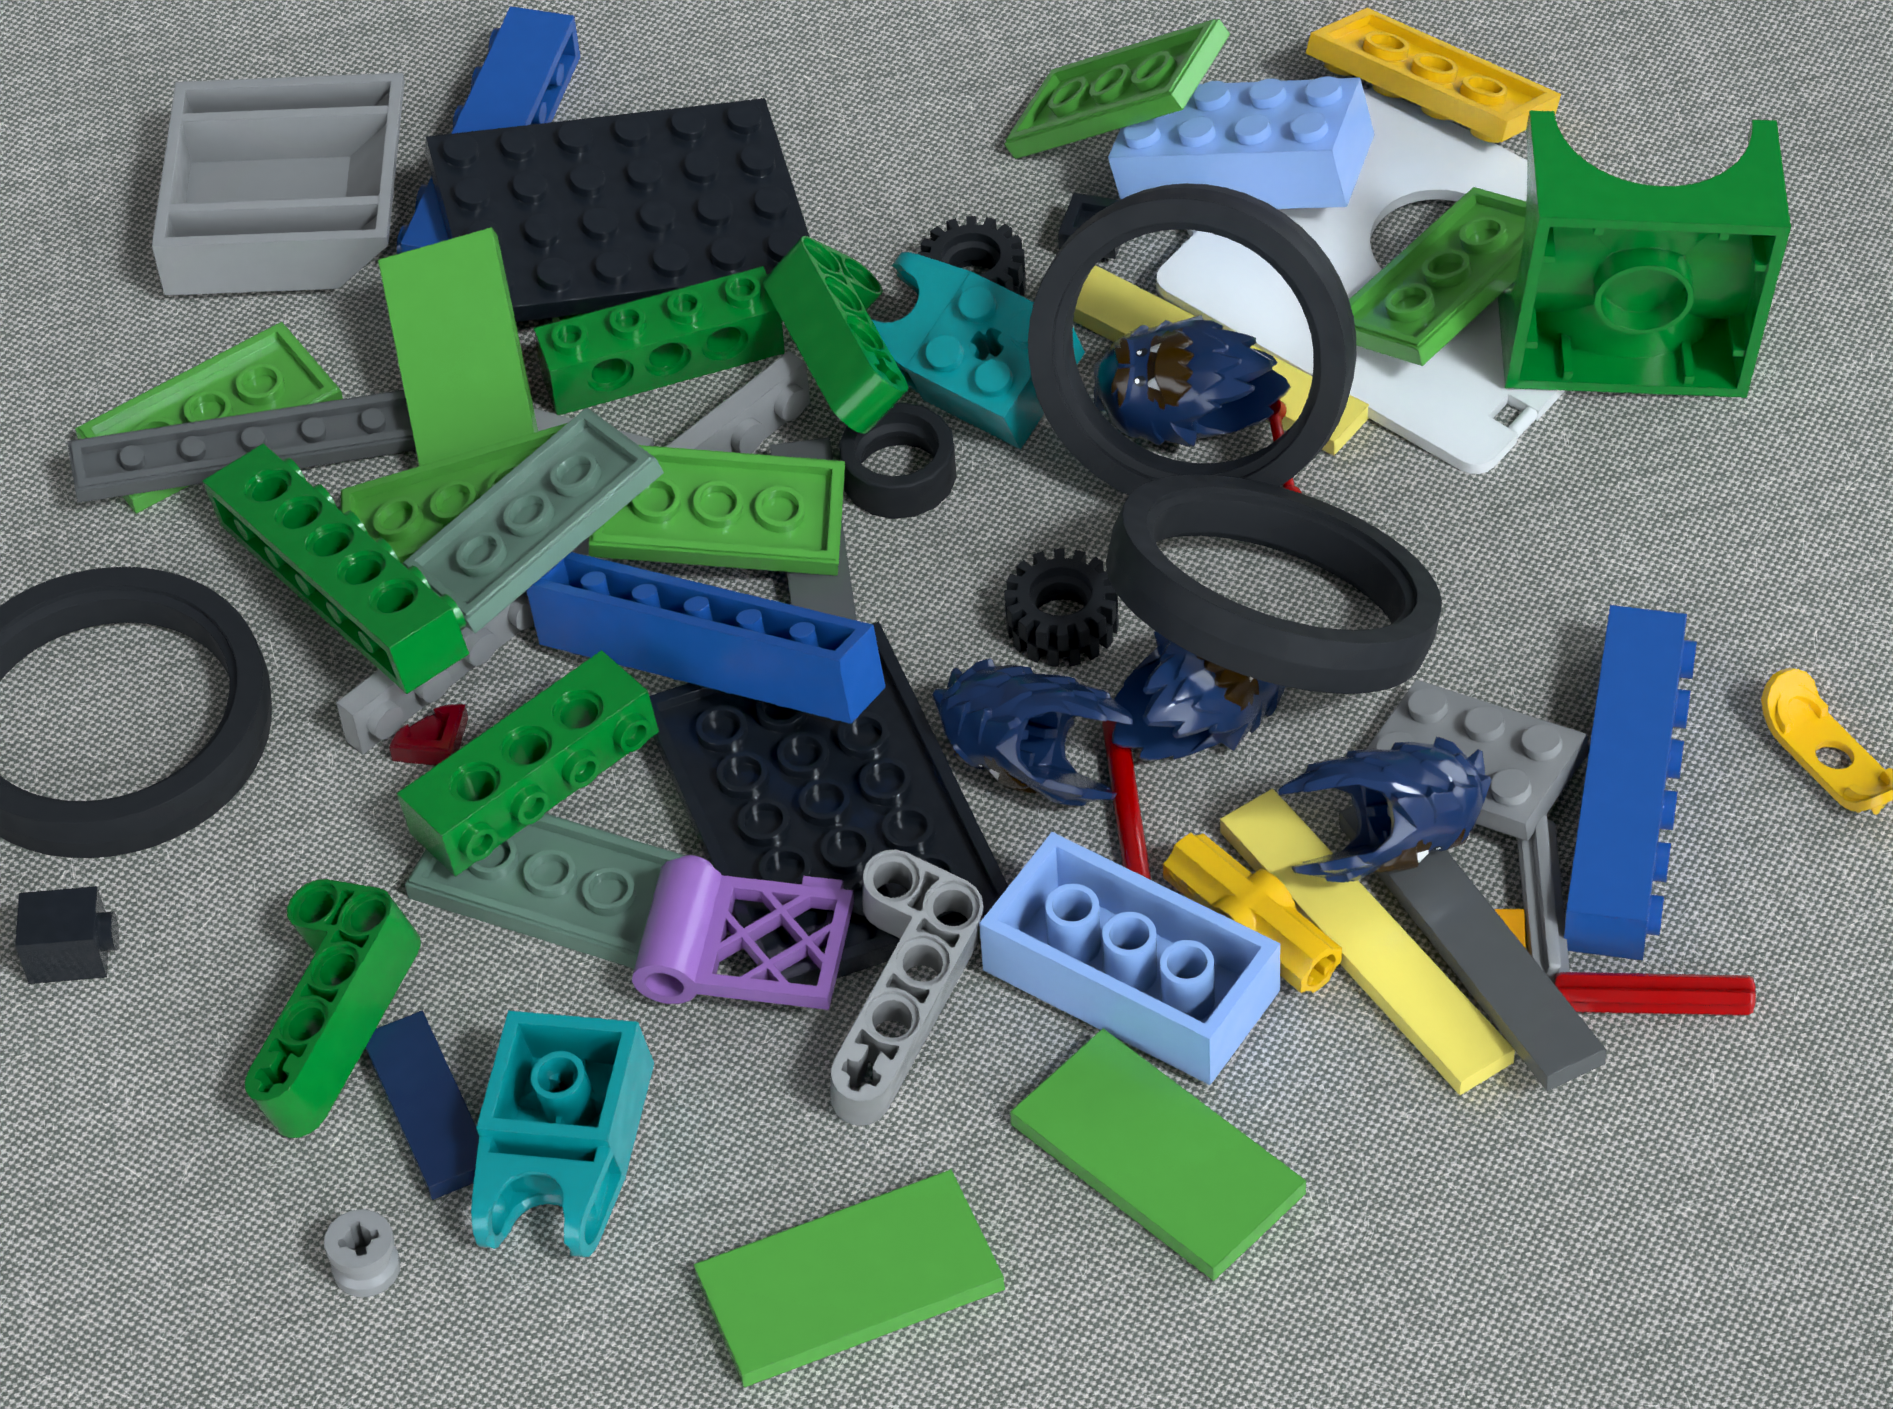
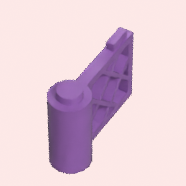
(690, 927)

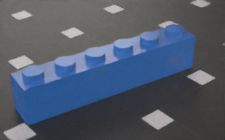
(516, 86)
(709, 636)
(1626, 783)

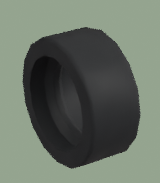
(902, 494)

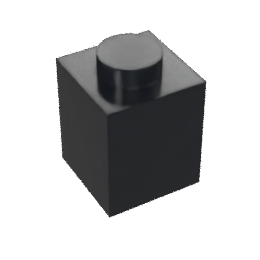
(64, 935)

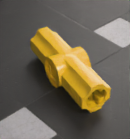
(1257, 901)

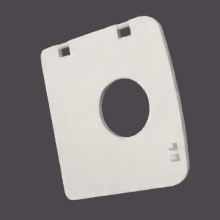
(1462, 387)

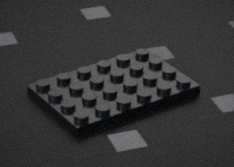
(621, 202)
(819, 798)

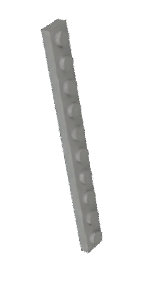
(737, 425)

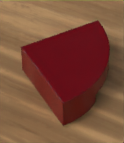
(432, 737)

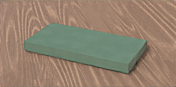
(534, 517)
(556, 886)

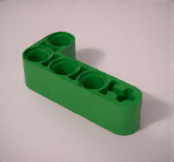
(825, 309)
(358, 964)

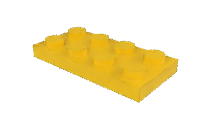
(1430, 74)

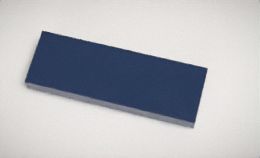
(425, 1103)

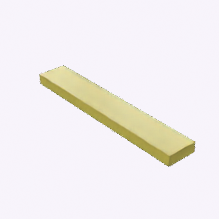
(1118, 307)
(1373, 945)

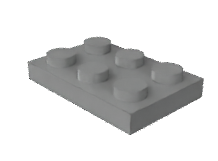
(1521, 753)

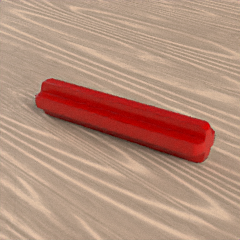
(1658, 993)

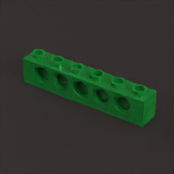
(338, 567)

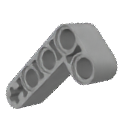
(896, 994)

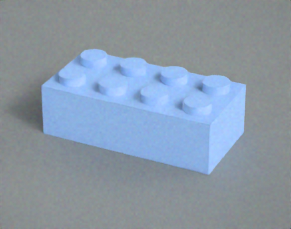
(1262, 138)
(1130, 957)

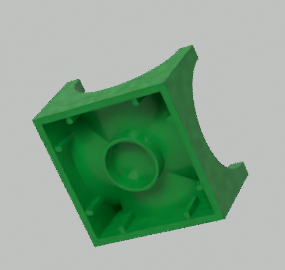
(1640, 279)

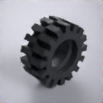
(982, 247)
(1061, 634)

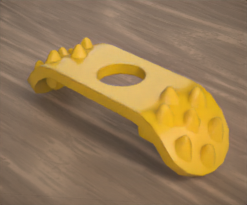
(1804, 725)

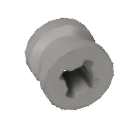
(376, 1259)

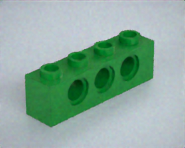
(658, 341)
(528, 763)

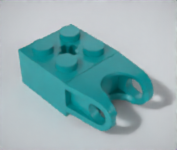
(967, 347)
(559, 1124)

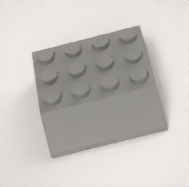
(276, 182)

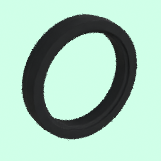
(1225, 214)
(1254, 641)
(199, 787)

